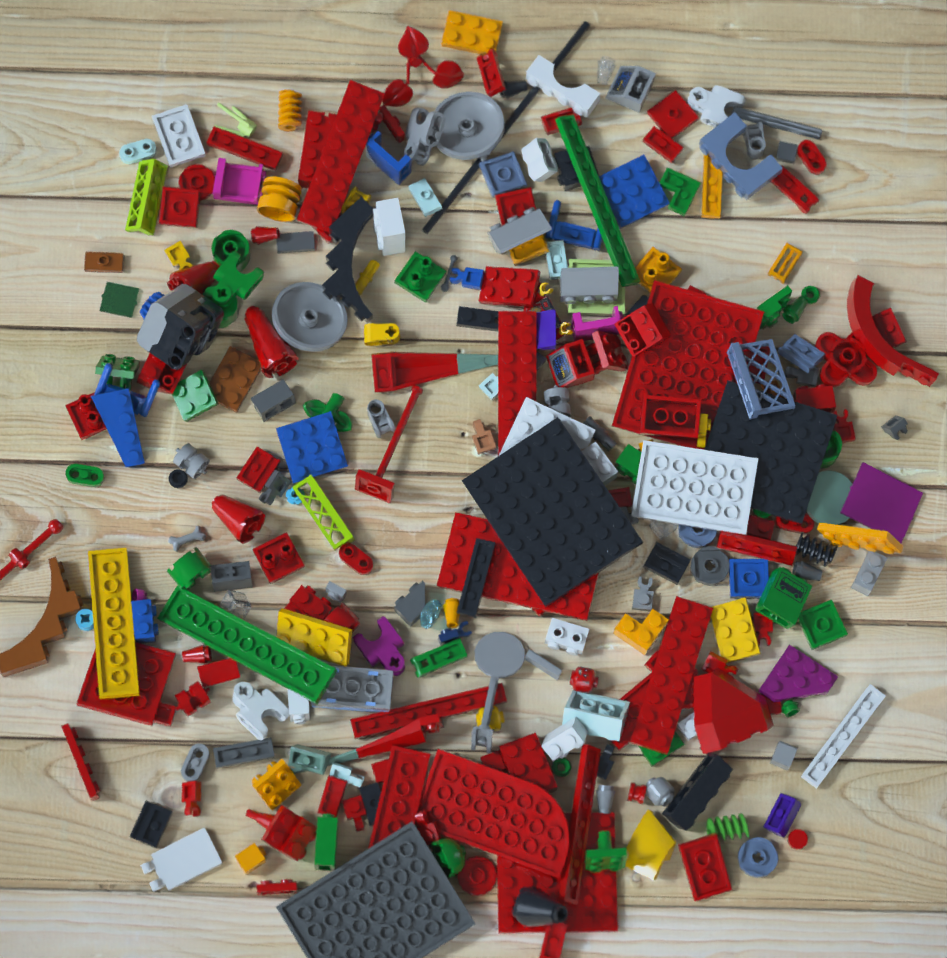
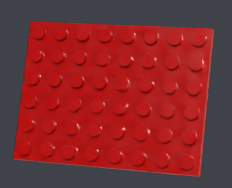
(690, 361)

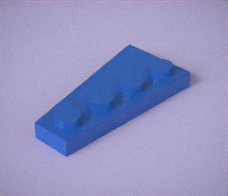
(120, 421)

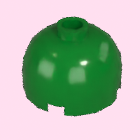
(449, 856)

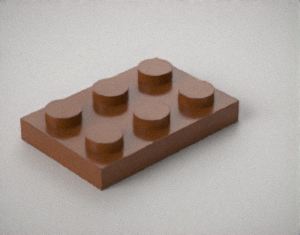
(234, 378)

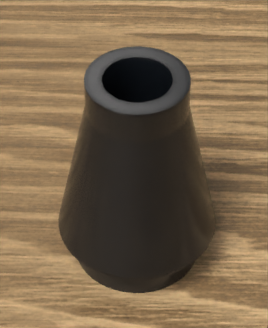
(513, 88)

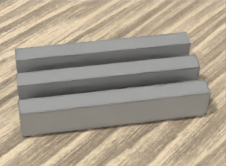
(543, 664)

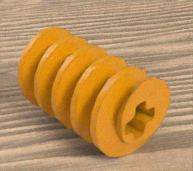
(289, 110)

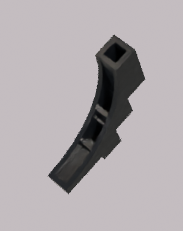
(341, 283)

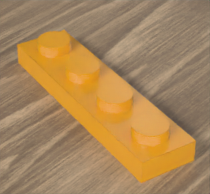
(711, 190)

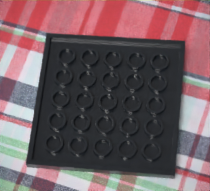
(787, 447)

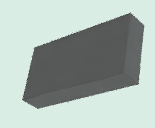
(295, 242)

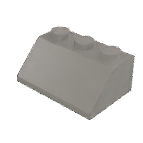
(518, 230)
(589, 284)

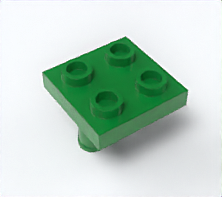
(420, 276)
(122, 367)
(605, 856)

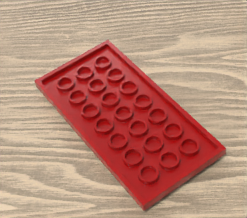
(505, 578)

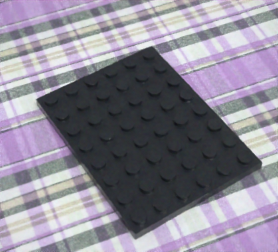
(552, 512)

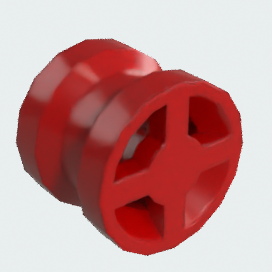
(636, 793)

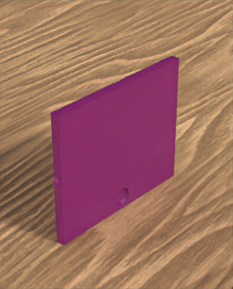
(881, 502)

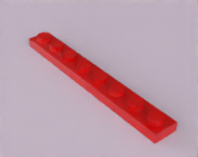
(444, 706)
(580, 824)

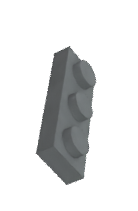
(243, 753)

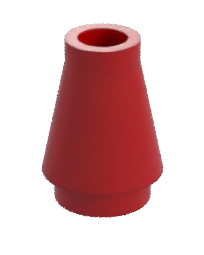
(264, 234)
(198, 654)

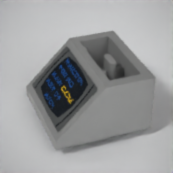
(631, 87)

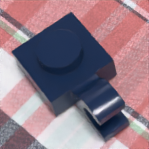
(449, 635)

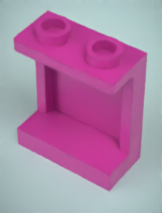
(238, 182)
(585, 330)

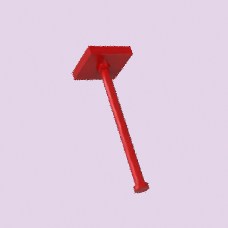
(375, 484)

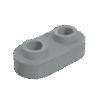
(195, 763)

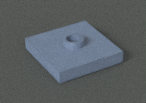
(503, 174)

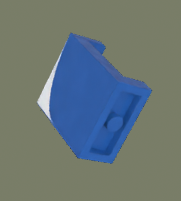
(383, 160)

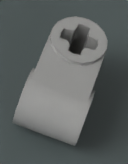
(754, 137)
(381, 421)

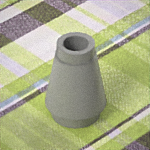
(605, 798)

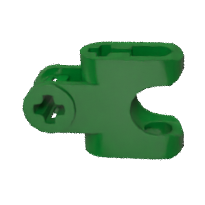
(234, 283)

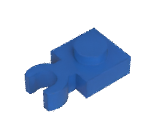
(470, 278)

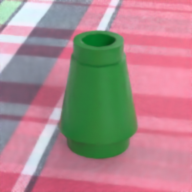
(794, 310)

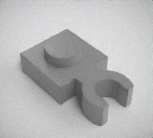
(335, 592)
(643, 598)

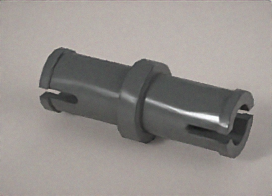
(600, 434)

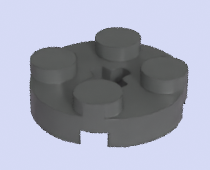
(717, 558)

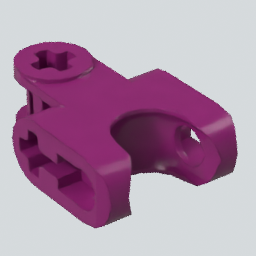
(384, 649)

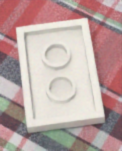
(178, 135)

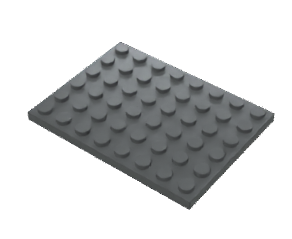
(379, 904)

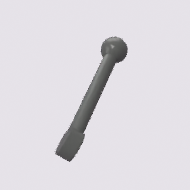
(444, 287)

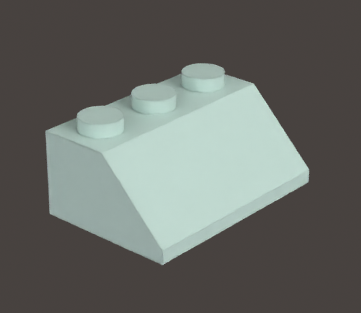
(598, 714)

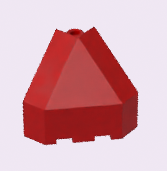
(727, 711)

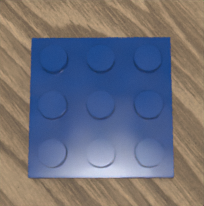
(633, 191)
(311, 447)

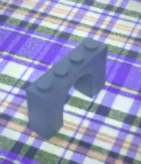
(745, 180)

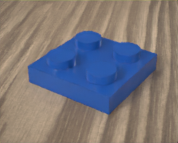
(747, 577)

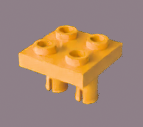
(656, 267)
(276, 784)

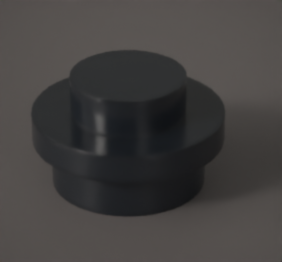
(178, 478)

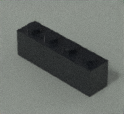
(697, 791)

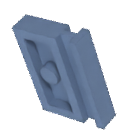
(801, 353)

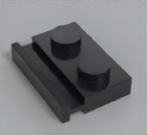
(666, 563)
(151, 824)

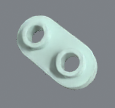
(138, 151)

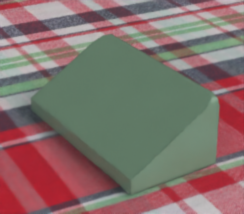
(309, 758)

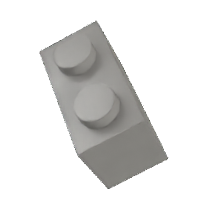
(869, 572)

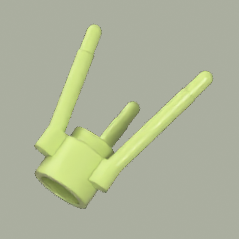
(246, 126)

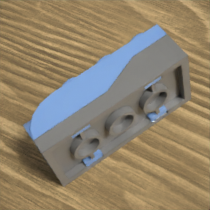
(358, 690)

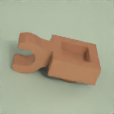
(482, 439)

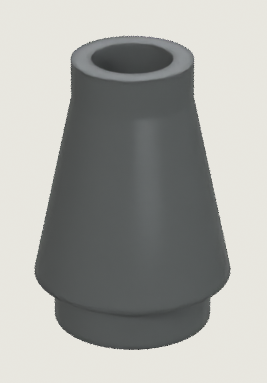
(806, 571)

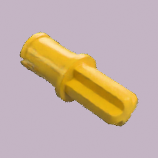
(366, 276)

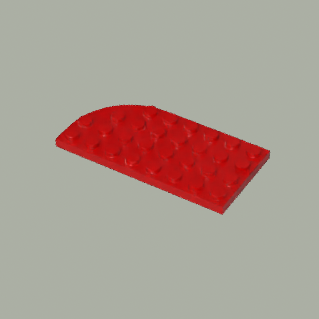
(496, 813)

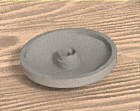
(471, 125)
(308, 317)

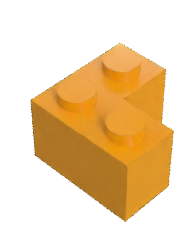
(641, 635)

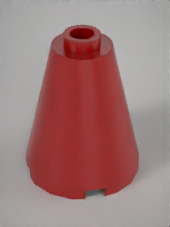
(238, 517)

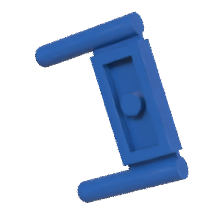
(572, 233)
(140, 403)

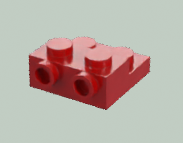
(307, 603)
(290, 833)

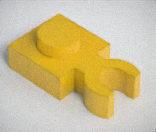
(178, 255)
(704, 424)

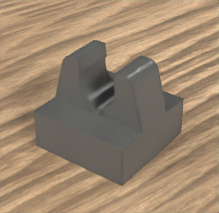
(895, 425)

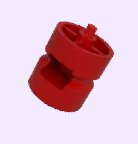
(192, 699)

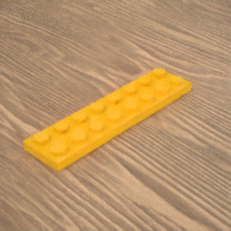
(113, 623)

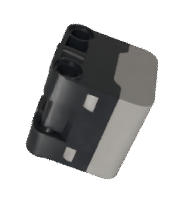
(180, 326)

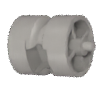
(557, 400)
(189, 459)

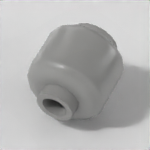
(659, 791)

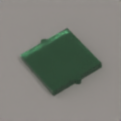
(119, 299)

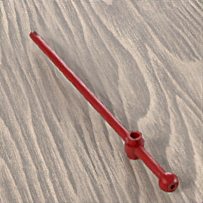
(19, 558)

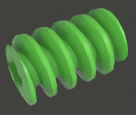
(727, 827)

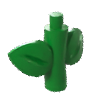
(341, 419)

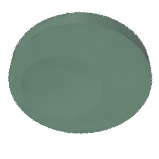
(828, 498)

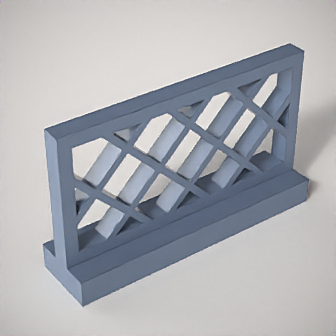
(746, 384)

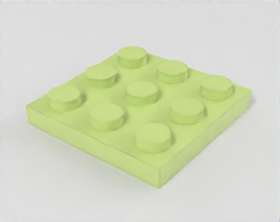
(597, 308)

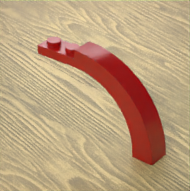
(876, 347)

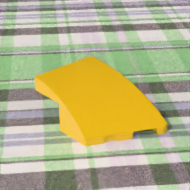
(649, 847)

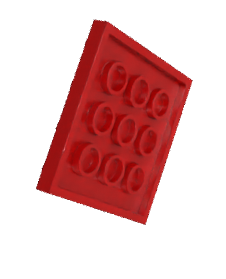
(153, 673)

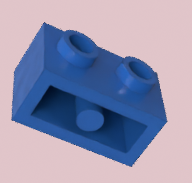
(143, 621)

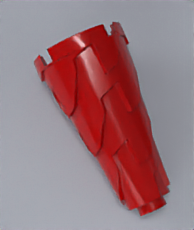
(272, 351)

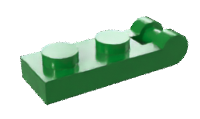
(439, 657)

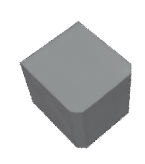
(783, 755)

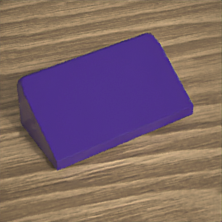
(546, 330)
(782, 815)

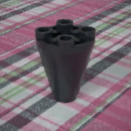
(538, 908)

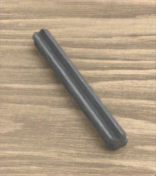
(778, 123)

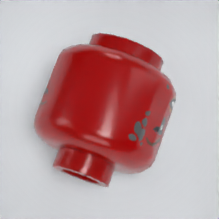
(583, 679)

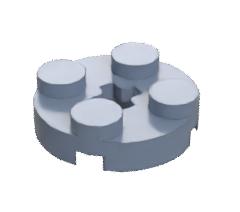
(694, 539)
(767, 852)

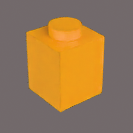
(251, 858)

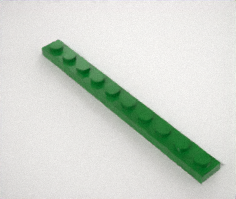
(597, 200)

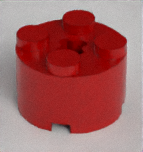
(343, 617)

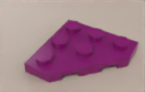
(796, 677)

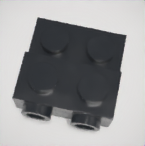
(567, 174)

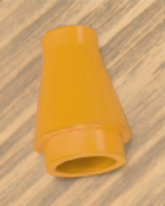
(450, 609)

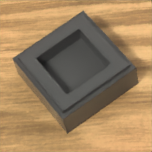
(786, 152)

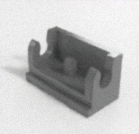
(273, 400)
(231, 576)

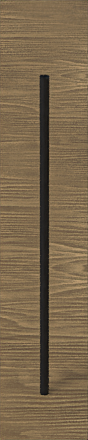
(508, 124)

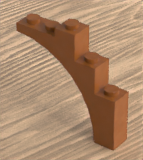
(61, 604)

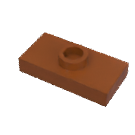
(103, 262)

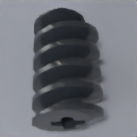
(815, 550)

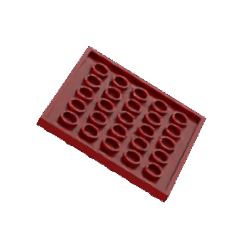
(597, 893)

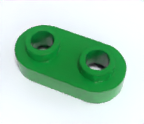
(85, 475)

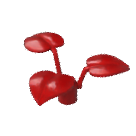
(411, 46)

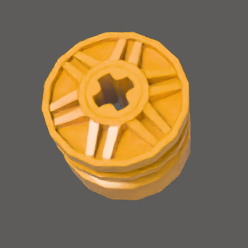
(279, 199)

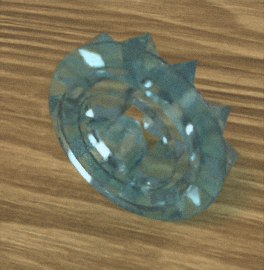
(430, 613)

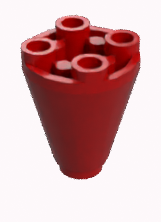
(197, 276)

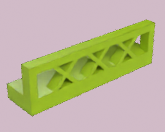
(150, 196)
(348, 537)

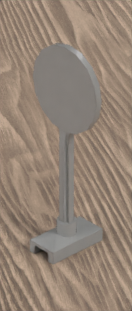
(498, 657)

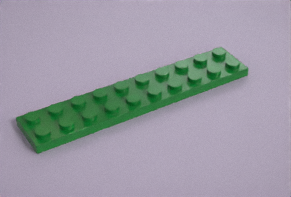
(247, 644)

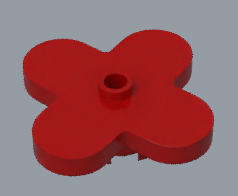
(844, 360)

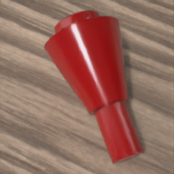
(261, 818)

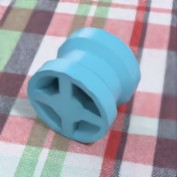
(87, 623)

